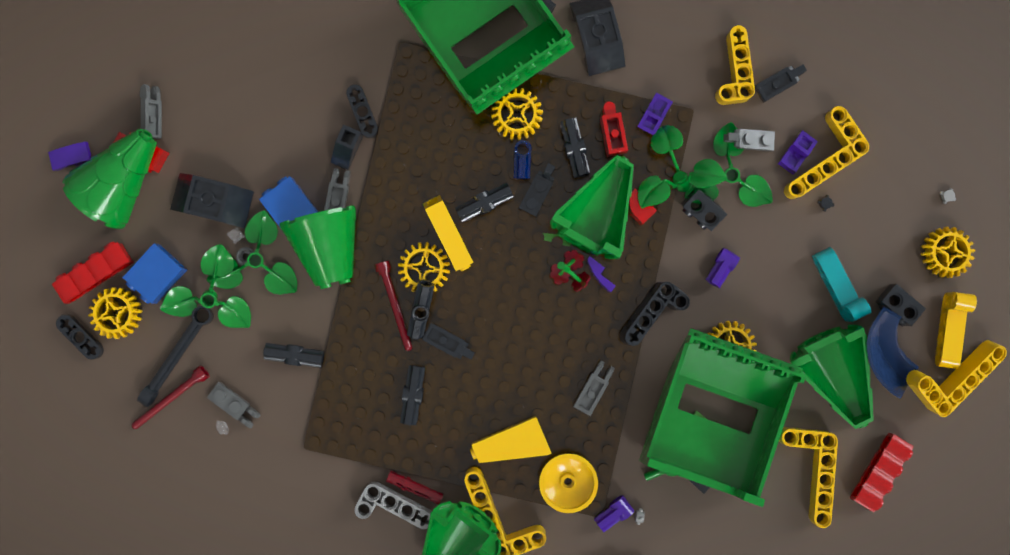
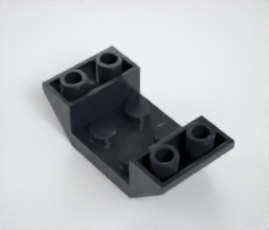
(599, 35)
(212, 200)

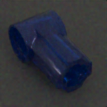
(522, 163)

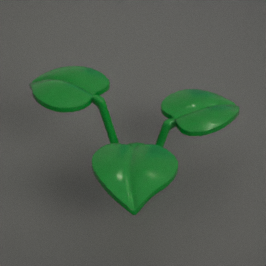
(705, 174)
(755, 188)
(279, 279)
(233, 313)

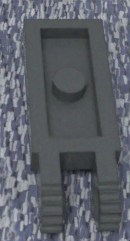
(151, 110)
(337, 193)
(593, 390)
(232, 404)

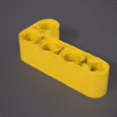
(738, 64)
(952, 328)

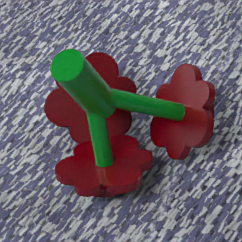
(562, 270)

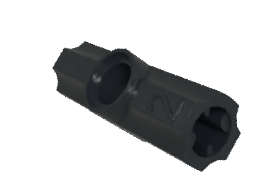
(575, 147)
(484, 202)
(421, 300)
(293, 355)
(412, 395)

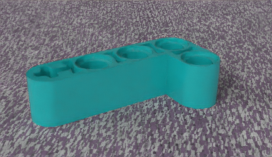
(839, 286)

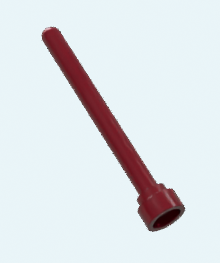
(383, 270)
(200, 375)

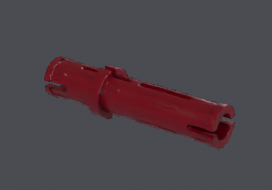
(414, 487)

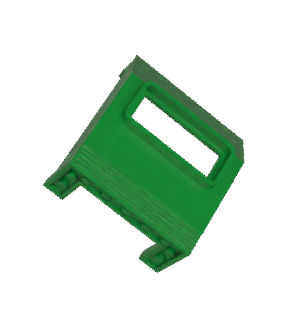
(448, 22)
(709, 450)

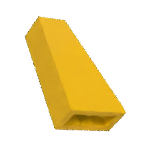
(448, 233)
(514, 442)

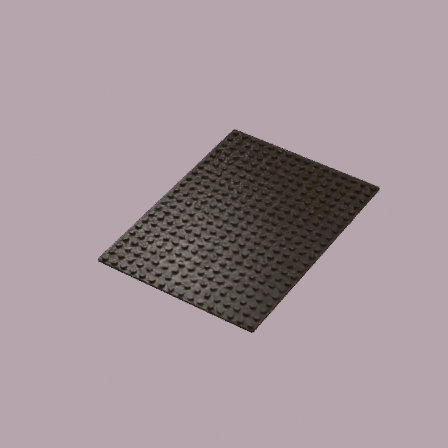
(527, 333)

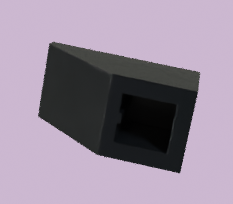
(346, 147)

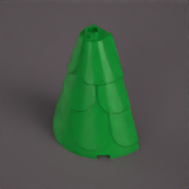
(111, 179)
(598, 211)
(839, 371)

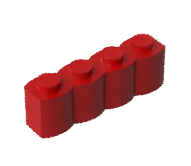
(92, 273)
(881, 472)

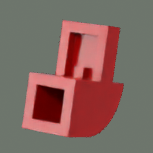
(639, 214)

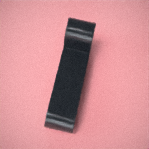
(649, 315)

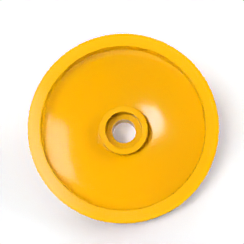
(575, 495)

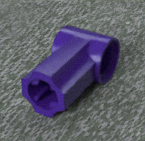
(725, 263)
(617, 511)

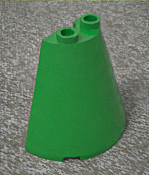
(324, 244)
(460, 531)

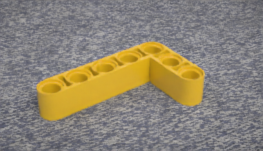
(833, 162)
(962, 381)
(818, 470)
(487, 504)

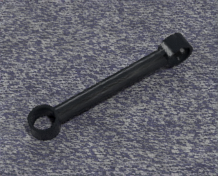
(151, 391)

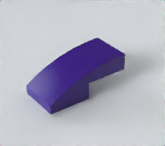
(655, 114)
(797, 152)
(69, 155)
(596, 269)

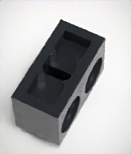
(707, 205)
(902, 301)

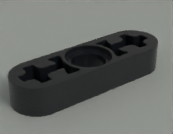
(352, 100)
(73, 323)

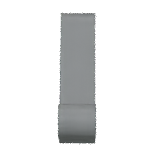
(396, 509)

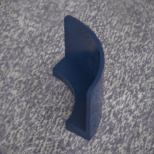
(885, 356)

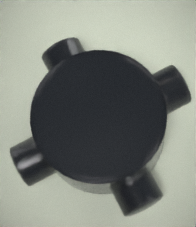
(825, 203)

